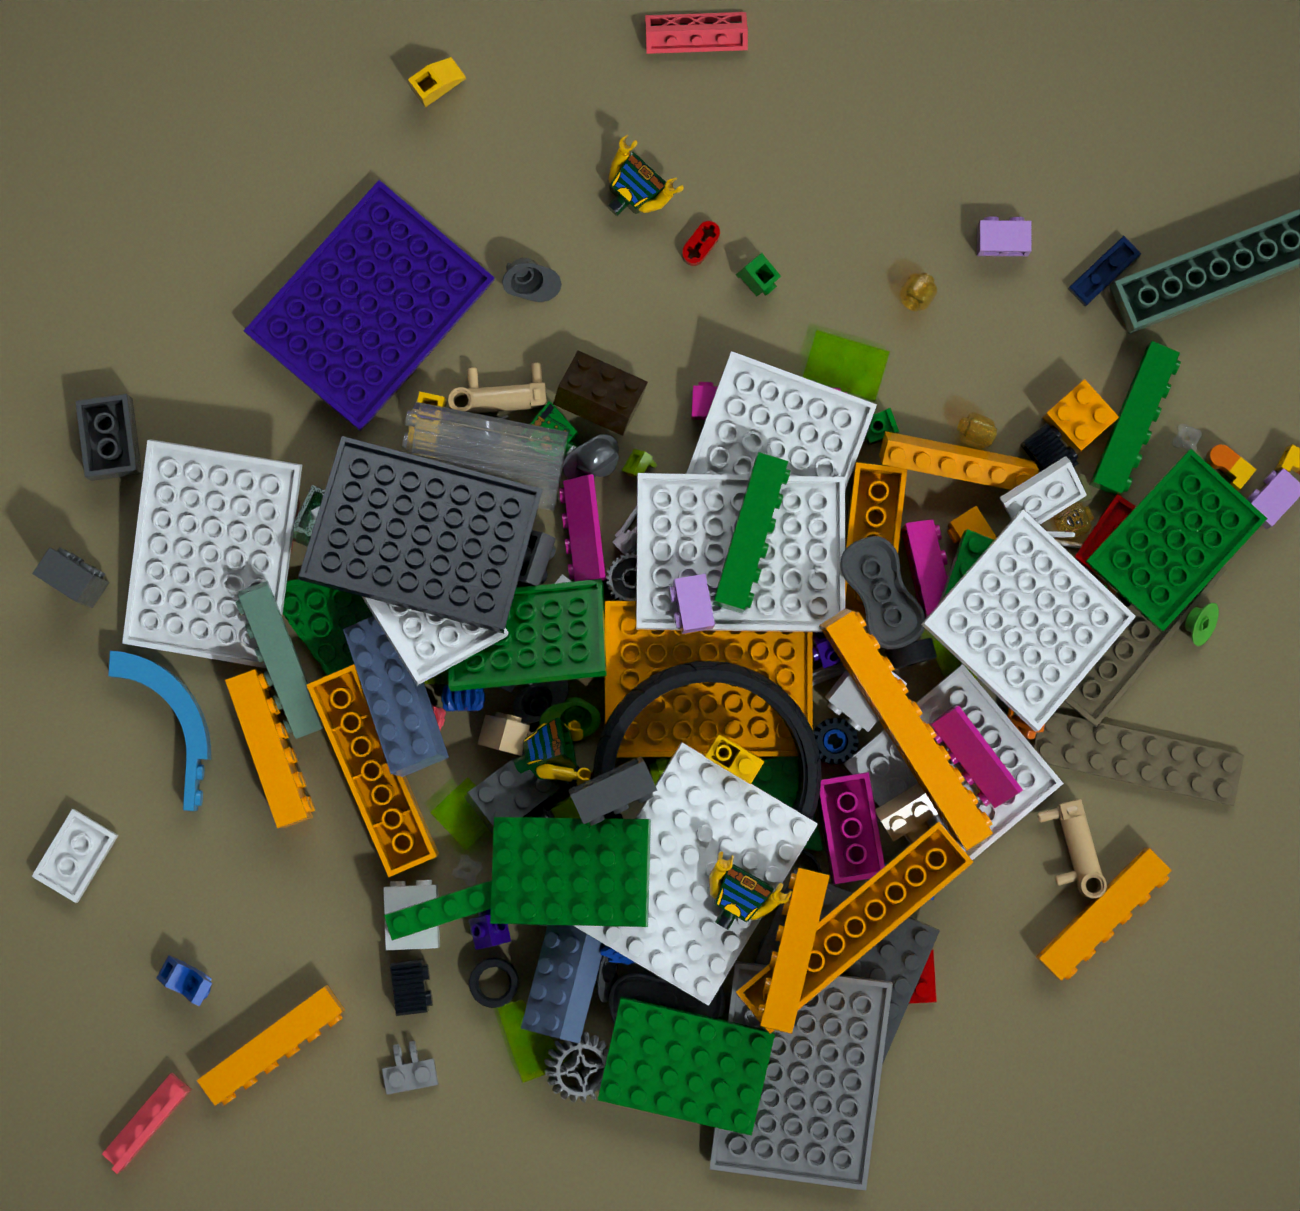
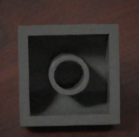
(538, 553)

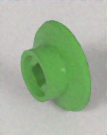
(1202, 623)

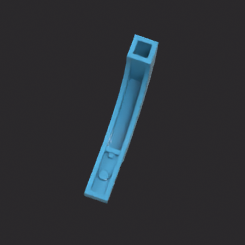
(186, 709)

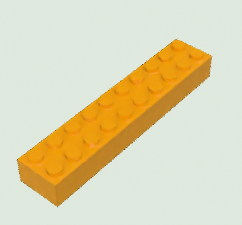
(905, 728)
(872, 913)

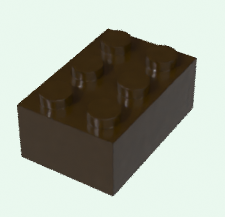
(600, 392)

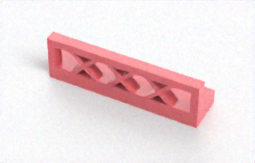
(696, 35)
(146, 1122)

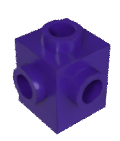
(824, 651)
(488, 934)

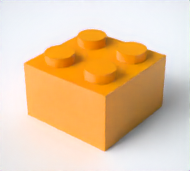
(1081, 416)

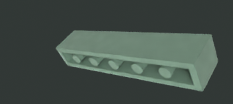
(280, 659)

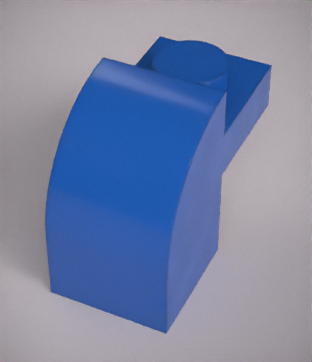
(185, 980)

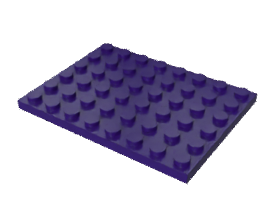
(369, 305)

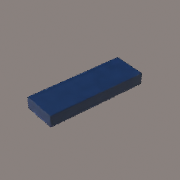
(1104, 271)

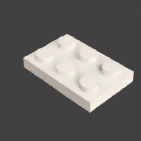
(1045, 492)
(74, 855)

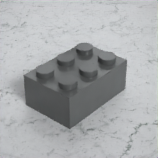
(108, 437)
(71, 576)
(613, 791)
(509, 794)

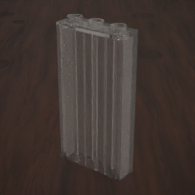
(489, 446)

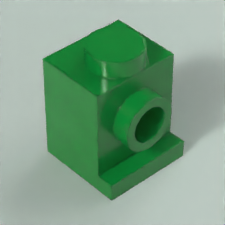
(759, 275)
(888, 424)

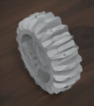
(590, 1066)

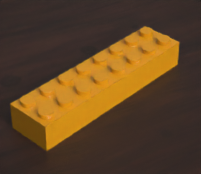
(382, 797)

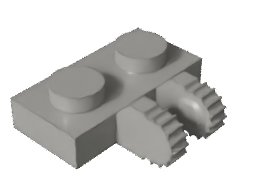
(409, 1075)

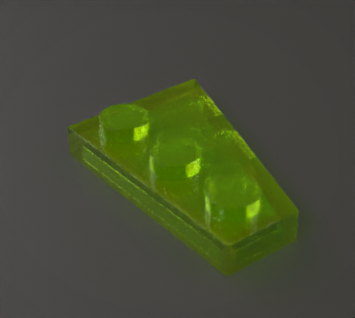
(527, 1047)

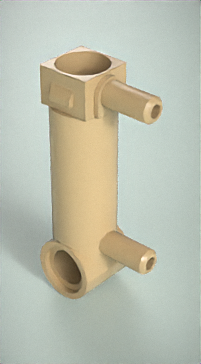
(501, 397)
(1080, 847)

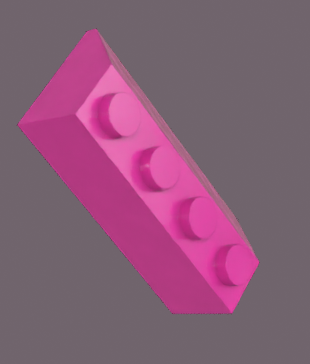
(584, 529)
(925, 562)
(975, 757)
(850, 828)

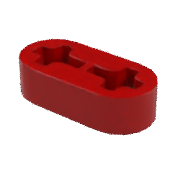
(705, 247)

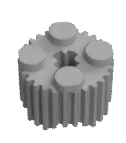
(616, 577)

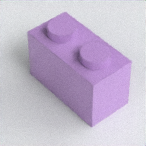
(1004, 237)
(1276, 496)
(692, 604)

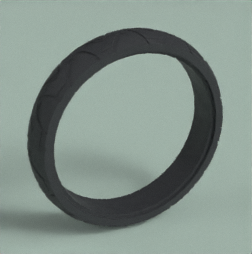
(718, 672)

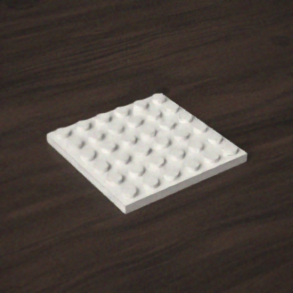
(781, 417)
(1028, 620)
(892, 776)

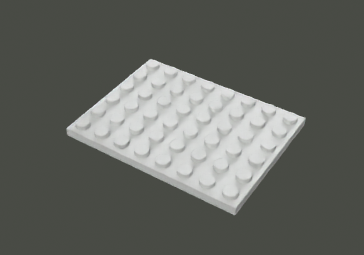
(687, 532)
(201, 536)
(692, 819)

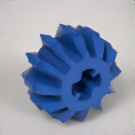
(462, 700)

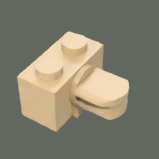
(504, 733)
(907, 814)

